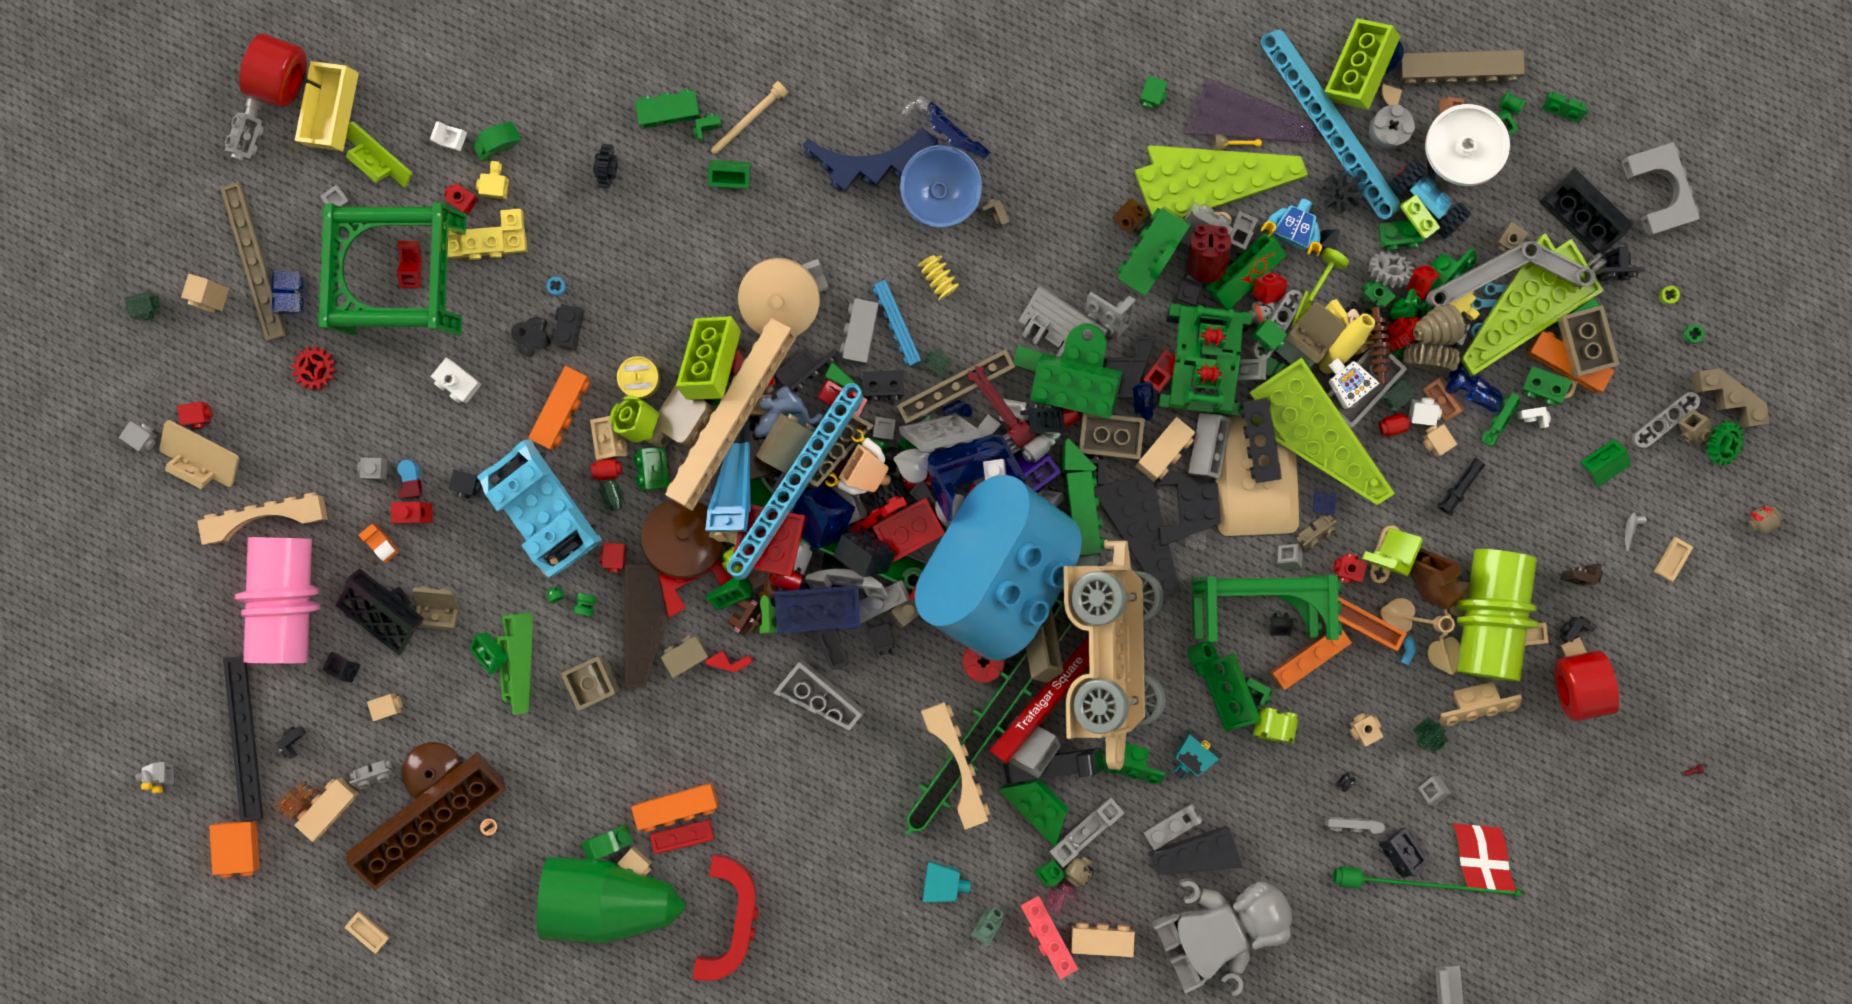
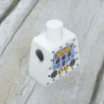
(1350, 382)

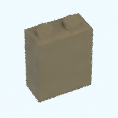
(785, 442)

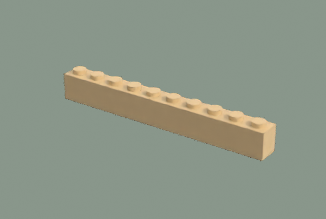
(731, 414)

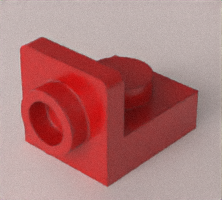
(1422, 280)

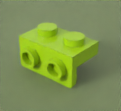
(1419, 216)

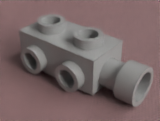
(247, 136)

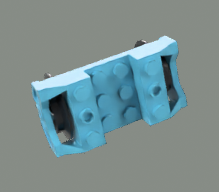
(539, 508)

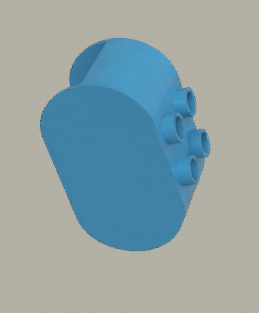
(998, 568)

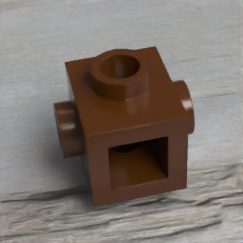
(1131, 216)

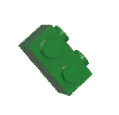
(1546, 386)

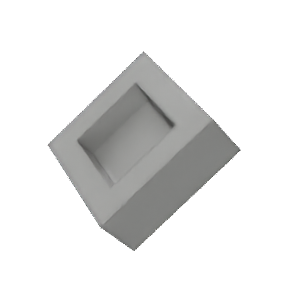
(335, 196)
(884, 428)

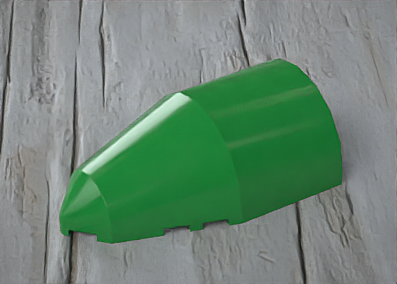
(601, 902)

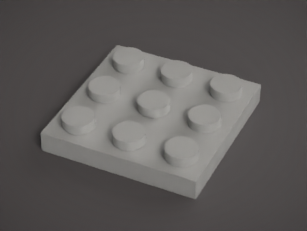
(939, 432)

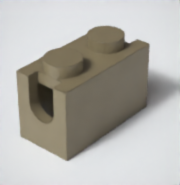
(684, 656)

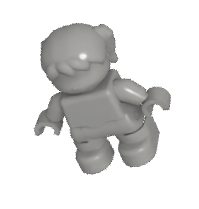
(1219, 933)

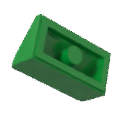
(488, 652)

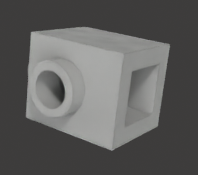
(139, 436)
(372, 468)

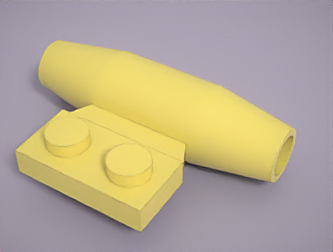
(1349, 340)

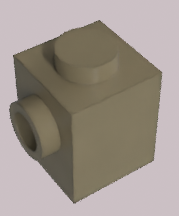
(1510, 237)

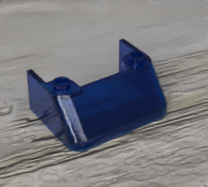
(964, 464)

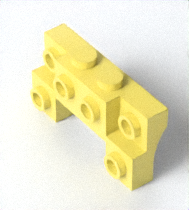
(492, 240)

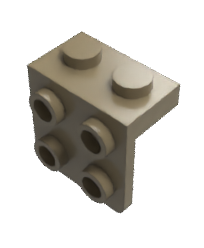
(1316, 332)
(437, 608)

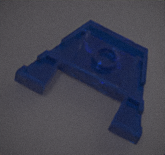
(955, 135)

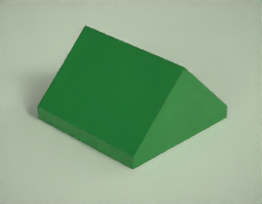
(1073, 460)

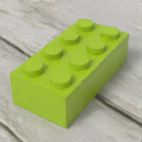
(1362, 63)
(708, 358)

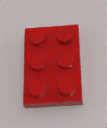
(910, 528)

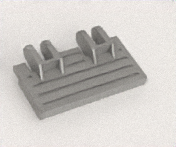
(1053, 315)

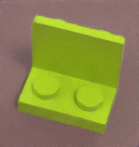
(1396, 552)

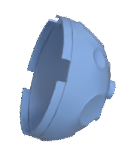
(940, 186)

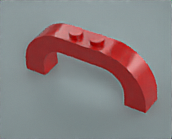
(736, 873)

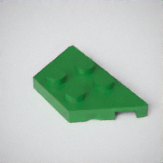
(1038, 806)

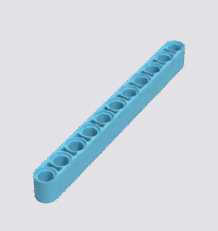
(1321, 120)
(795, 491)

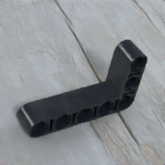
(1084, 762)

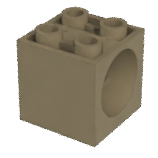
(591, 682)

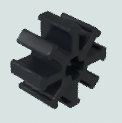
(1336, 187)

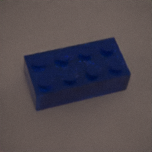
(817, 610)

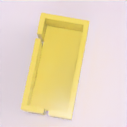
(326, 110)

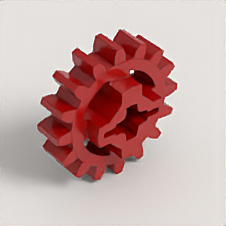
(1401, 332)
(317, 376)

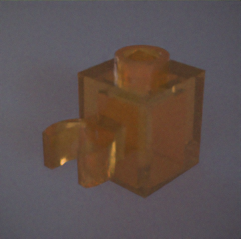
(294, 801)

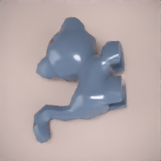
(784, 403)

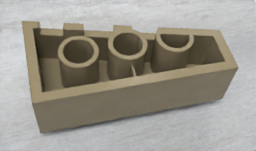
(839, 449)

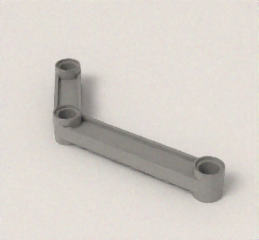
(1507, 262)

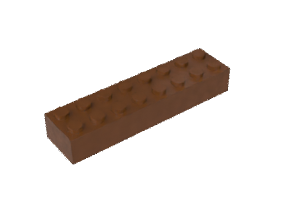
(425, 821)

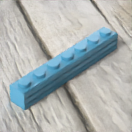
(896, 323)

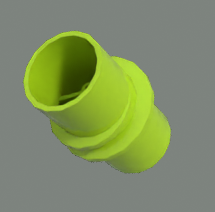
(1496, 614)

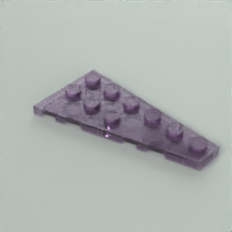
(1241, 115)

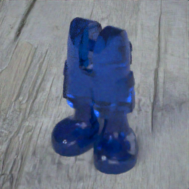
(1477, 389)

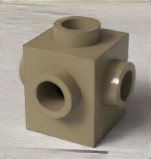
(1695, 428)

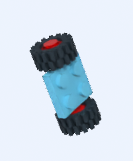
(1431, 197)

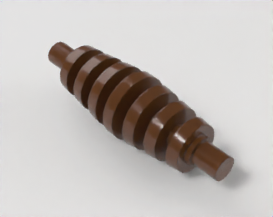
(1378, 345)

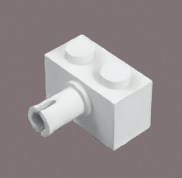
(456, 381)

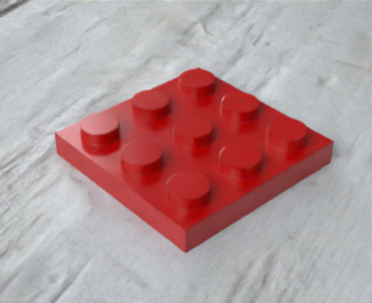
(783, 548)

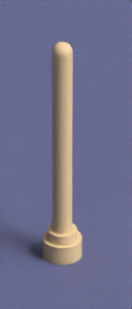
(776, 93)

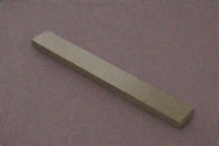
(252, 260)

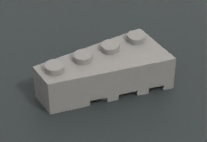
(817, 694)

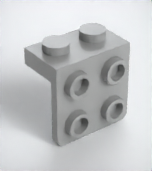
(1204, 216)

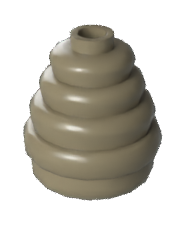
(1440, 326)

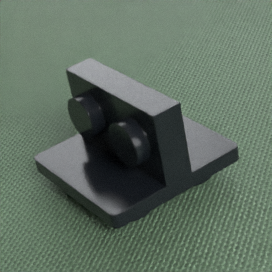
(1618, 266)

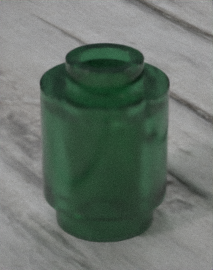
(612, 495)

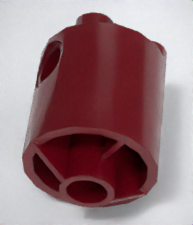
(1208, 253)

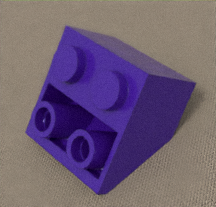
(1038, 473)

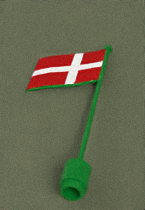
(1481, 859)

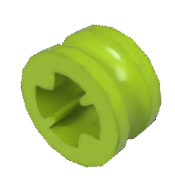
(1676, 294)

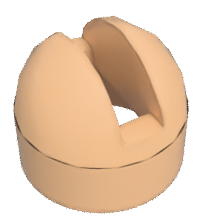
(486, 822)

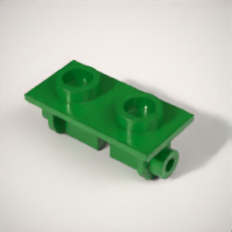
(1572, 110)

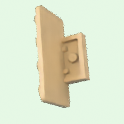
(196, 458)

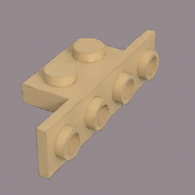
(1478, 702)

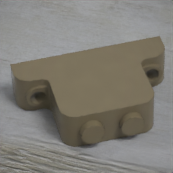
(680, 420)

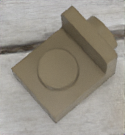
(999, 214)

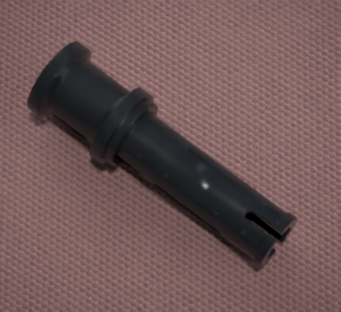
(1457, 493)

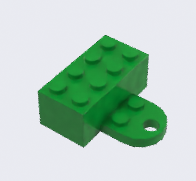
(1154, 250)
(1078, 377)

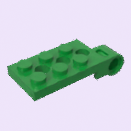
(1206, 662)

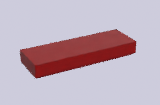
(682, 836)

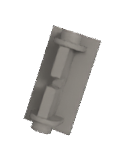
(363, 778)

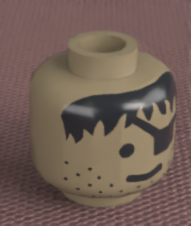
(1079, 871)

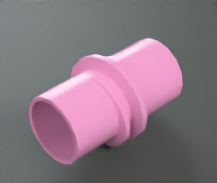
(277, 600)

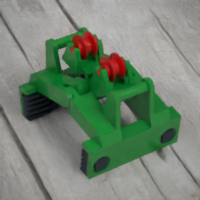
(1220, 336)

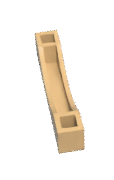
(220, 529)
(970, 805)

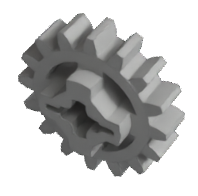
(1390, 269)

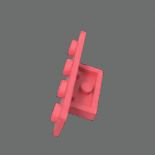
(1049, 937)

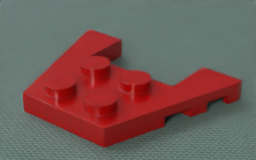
(670, 585)

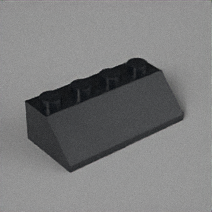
(1586, 212)

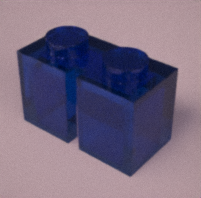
(285, 292)

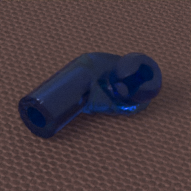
(958, 407)

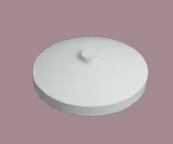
(1467, 145)

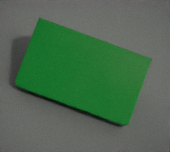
(1606, 462)

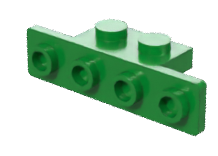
(1449, 270)
(1135, 765)

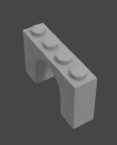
(1666, 162)

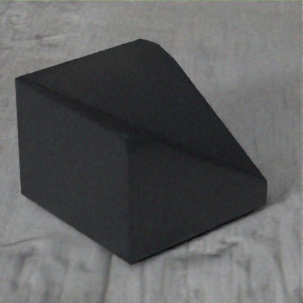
(1329, 238)

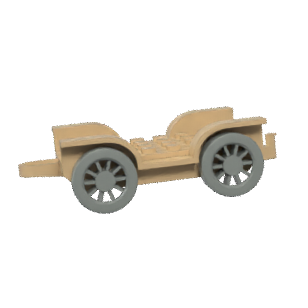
(1114, 694)

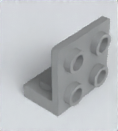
(1112, 318)

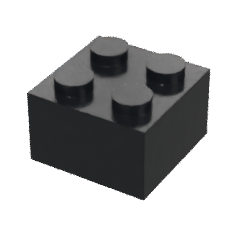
(864, 553)

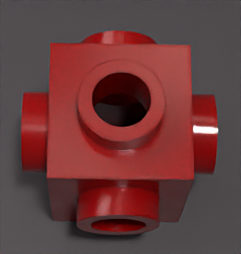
(1357, 568)

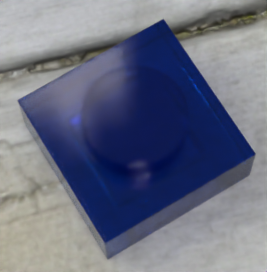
(1324, 502)

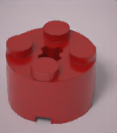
(978, 673)

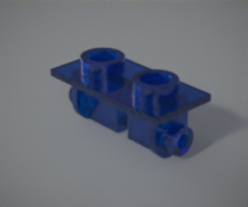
(1144, 399)

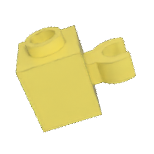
(493, 184)
(1463, 305)

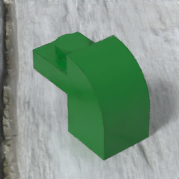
(496, 139)
(607, 843)

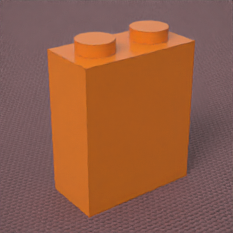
(234, 848)

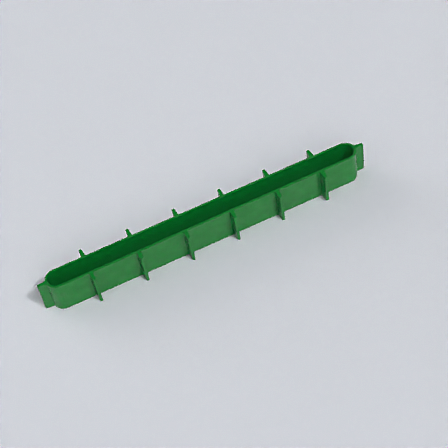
(943, 801)

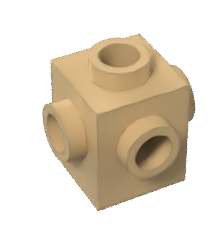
(1369, 735)

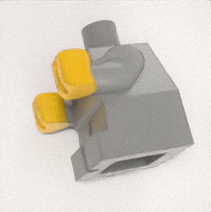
(156, 774)

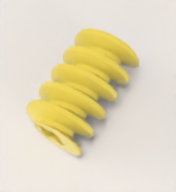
(938, 275)

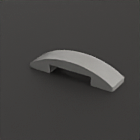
(846, 577)
(1086, 831)

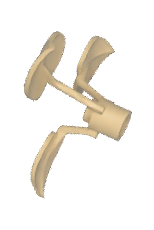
(1441, 653)

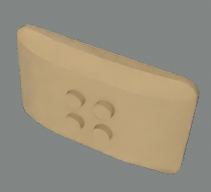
(1254, 506)

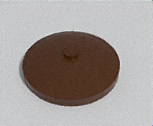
(678, 542)

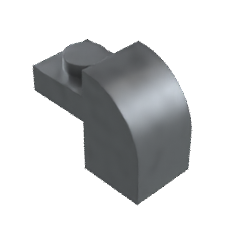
(1242, 231)

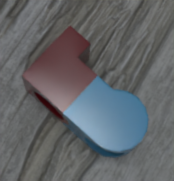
(410, 479)

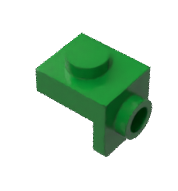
(709, 122)
(1050, 873)

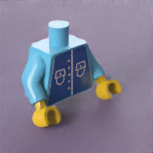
(1295, 227)

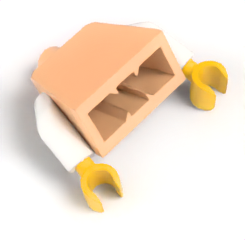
(863, 470)

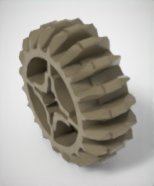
(1431, 357)

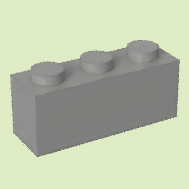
(859, 331)
(1209, 445)

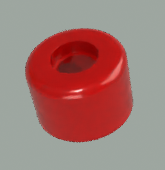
(272, 70)
(1586, 686)

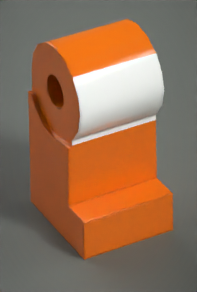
(379, 542)

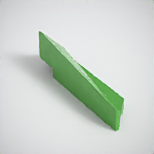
(516, 671)

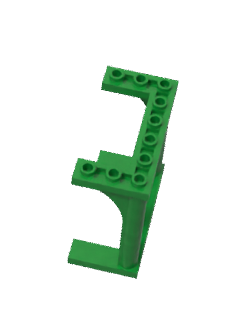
(352, 221)
(1306, 594)

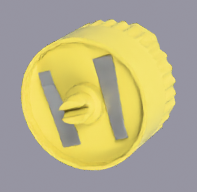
(638, 377)

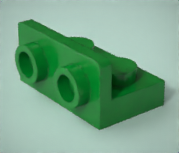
(1399, 234)
(651, 468)

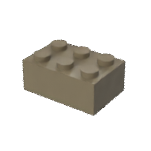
(1588, 341)
(1111, 438)

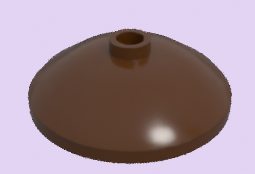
(428, 756)

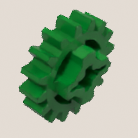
(1725, 443)

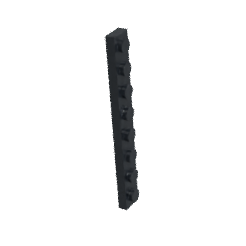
(243, 739)

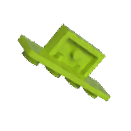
(373, 158)

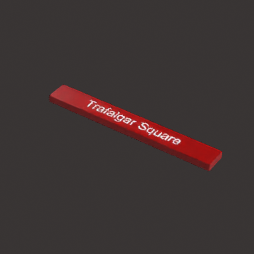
(1042, 705)

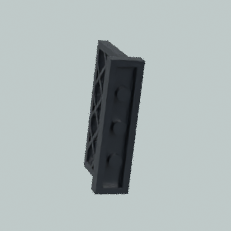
(385, 604)

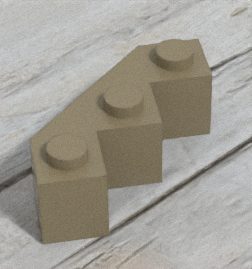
(1731, 395)

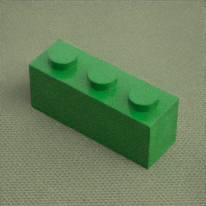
(667, 109)

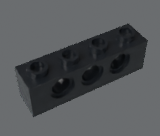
(1258, 472)

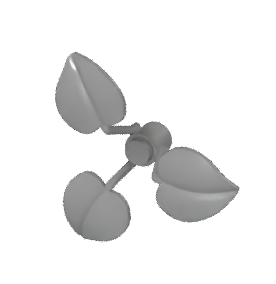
(914, 468)

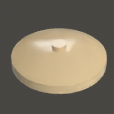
(781, 292)

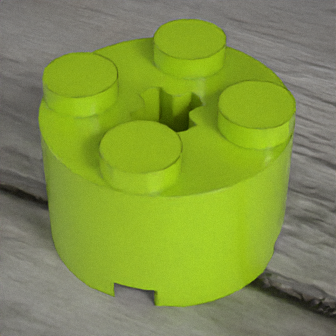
(634, 419)
(1276, 726)

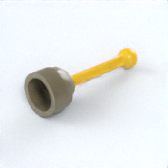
(1221, 142)

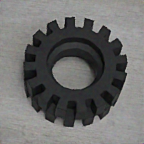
(880, 497)

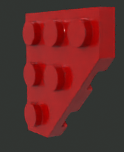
(880, 514)

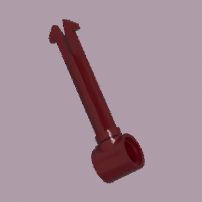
(1018, 431)

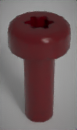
(1695, 770)

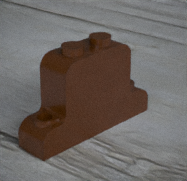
(1436, 579)

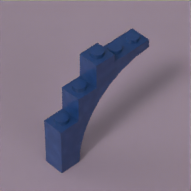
(872, 168)

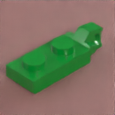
(1501, 421)

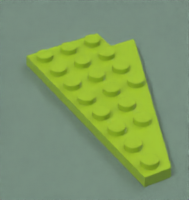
(1211, 176)
(1527, 307)
(1316, 430)

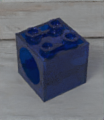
(825, 515)

